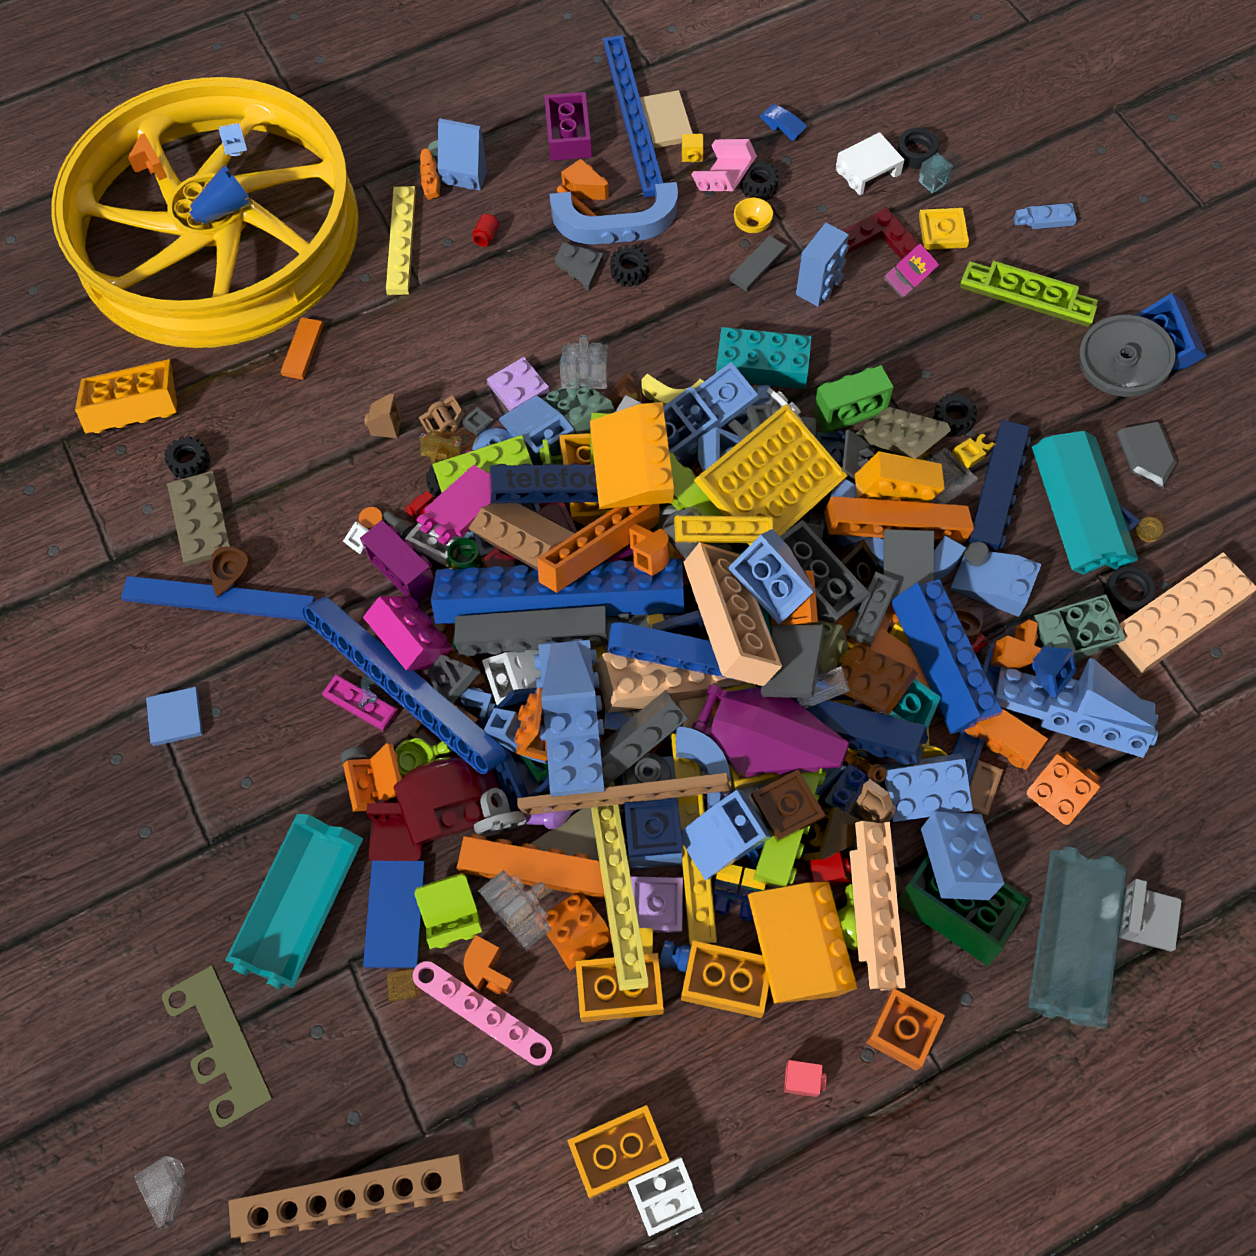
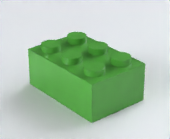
(852, 399)

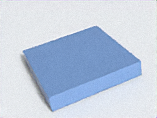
(174, 716)

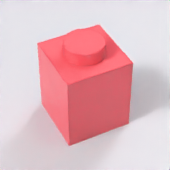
(804, 1078)

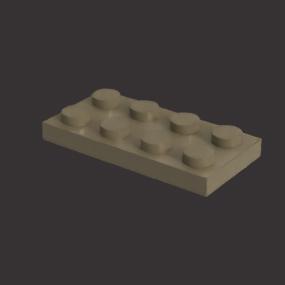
(903, 432)
(198, 517)

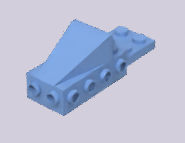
(705, 408)
(1094, 701)
(570, 716)

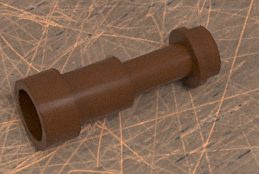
(875, 772)

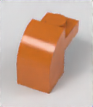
(649, 549)
(1017, 651)
(479, 966)

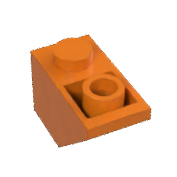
(584, 182)

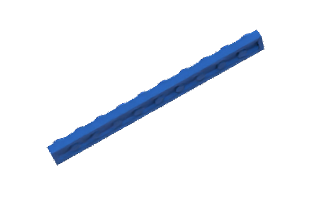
(633, 114)

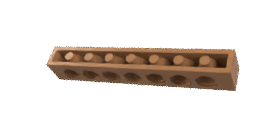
(244, 1210)

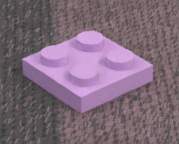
(517, 384)
(658, 903)

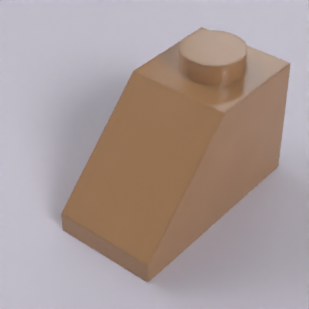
(384, 417)

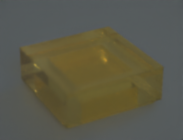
(401, 985)

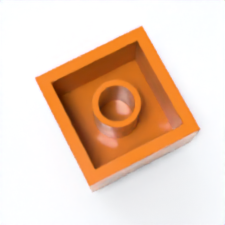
(905, 1029)

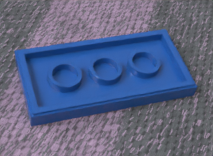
(394, 915)

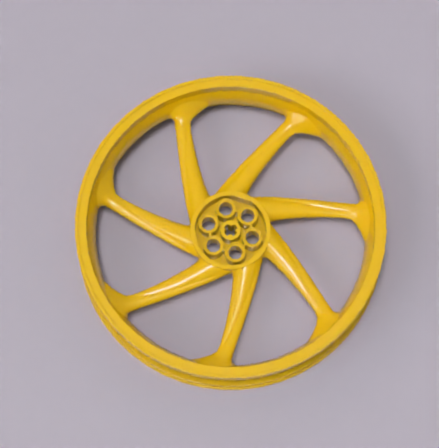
(181, 111)

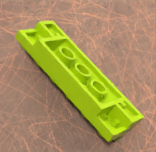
(1030, 291)

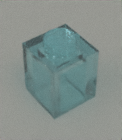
(935, 172)

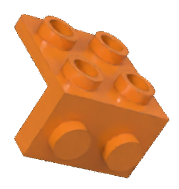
(529, 732)
(372, 778)
(1064, 787)
(577, 929)

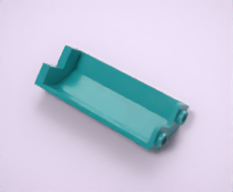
(1084, 502)
(294, 901)

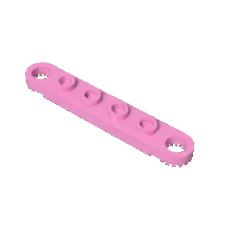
(482, 1013)

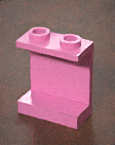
(732, 163)

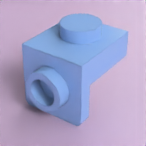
(232, 139)

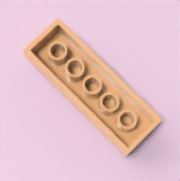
(1182, 613)
(731, 617)
(635, 683)

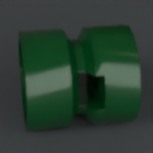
(464, 554)

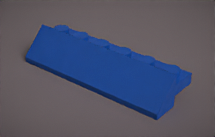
(945, 656)

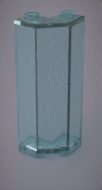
(1077, 938)

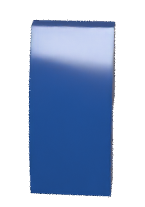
(779, 117)

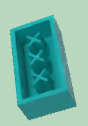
(766, 356)

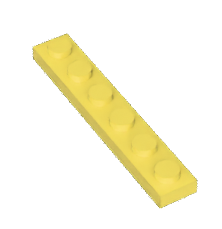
(401, 241)

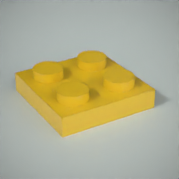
(943, 228)

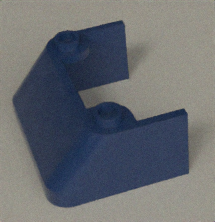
(513, 774)

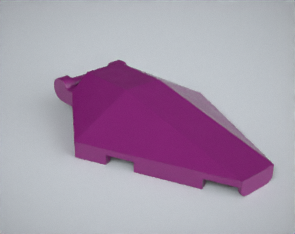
(769, 734)

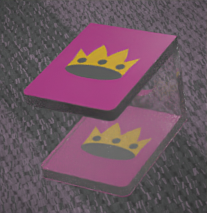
(911, 270)

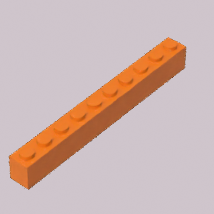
(1001, 733)

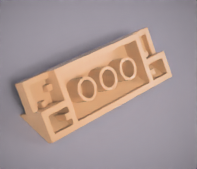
(877, 906)

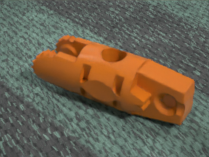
(429, 174)

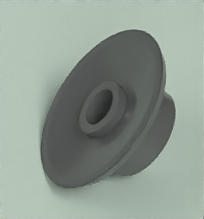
(652, 762)

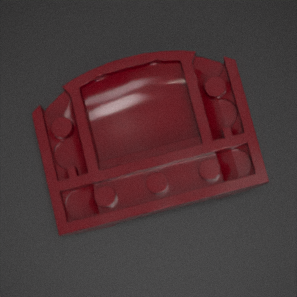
(442, 798)

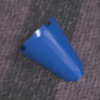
(219, 198)

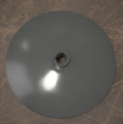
(1126, 355)

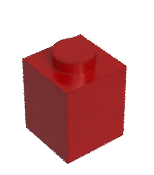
(833, 869)

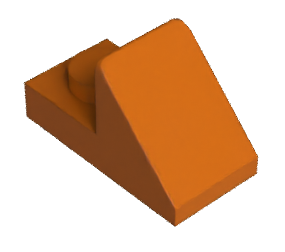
(144, 157)

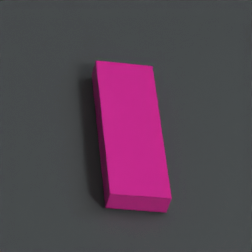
(348, 696)

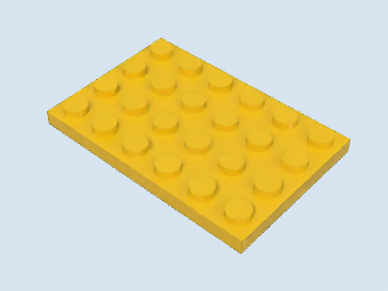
(772, 473)

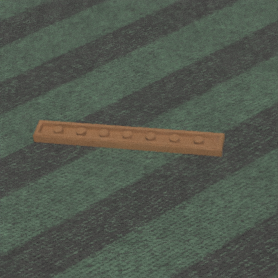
(627, 793)

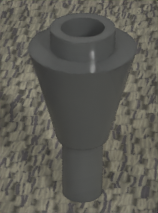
(403, 526)

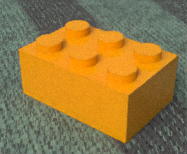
(899, 479)
(726, 979)
(601, 996)
(618, 1151)

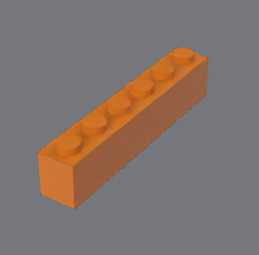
(873, 516)
(593, 545)
(554, 869)

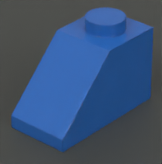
(1054, 668)

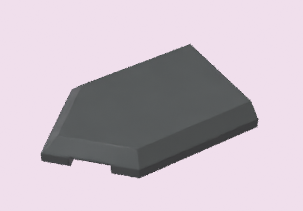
(1148, 451)

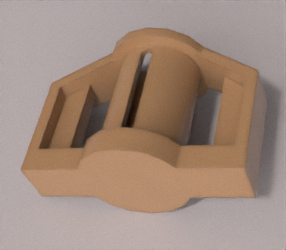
(439, 411)
(875, 803)

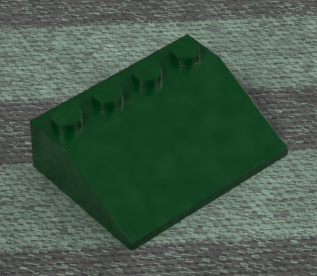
(971, 924)

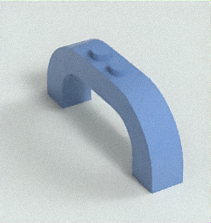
(615, 227)
(945, 555)

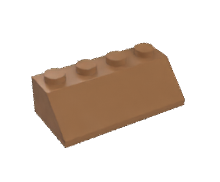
(518, 531)

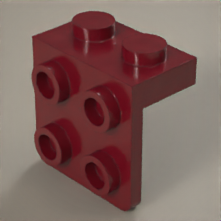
(390, 834)

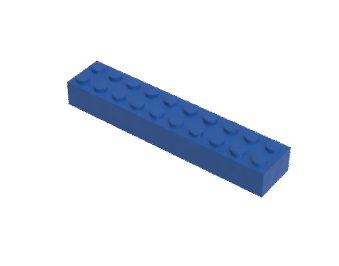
(518, 589)

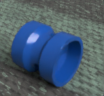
(675, 956)

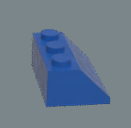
(1176, 321)

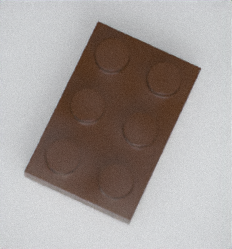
(876, 678)

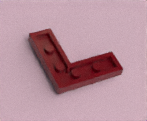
(885, 225)

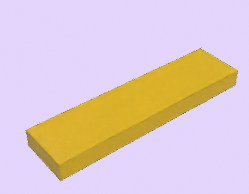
(721, 528)

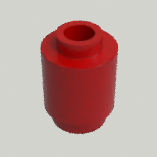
(485, 230)

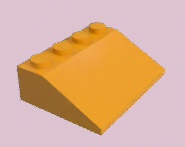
(126, 397)
(632, 457)
(802, 942)

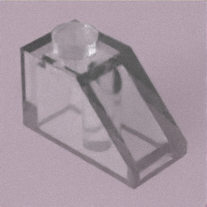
(162, 1189)

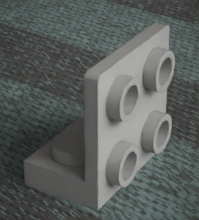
(1150, 917)

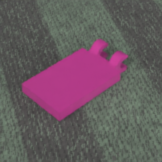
(457, 505)

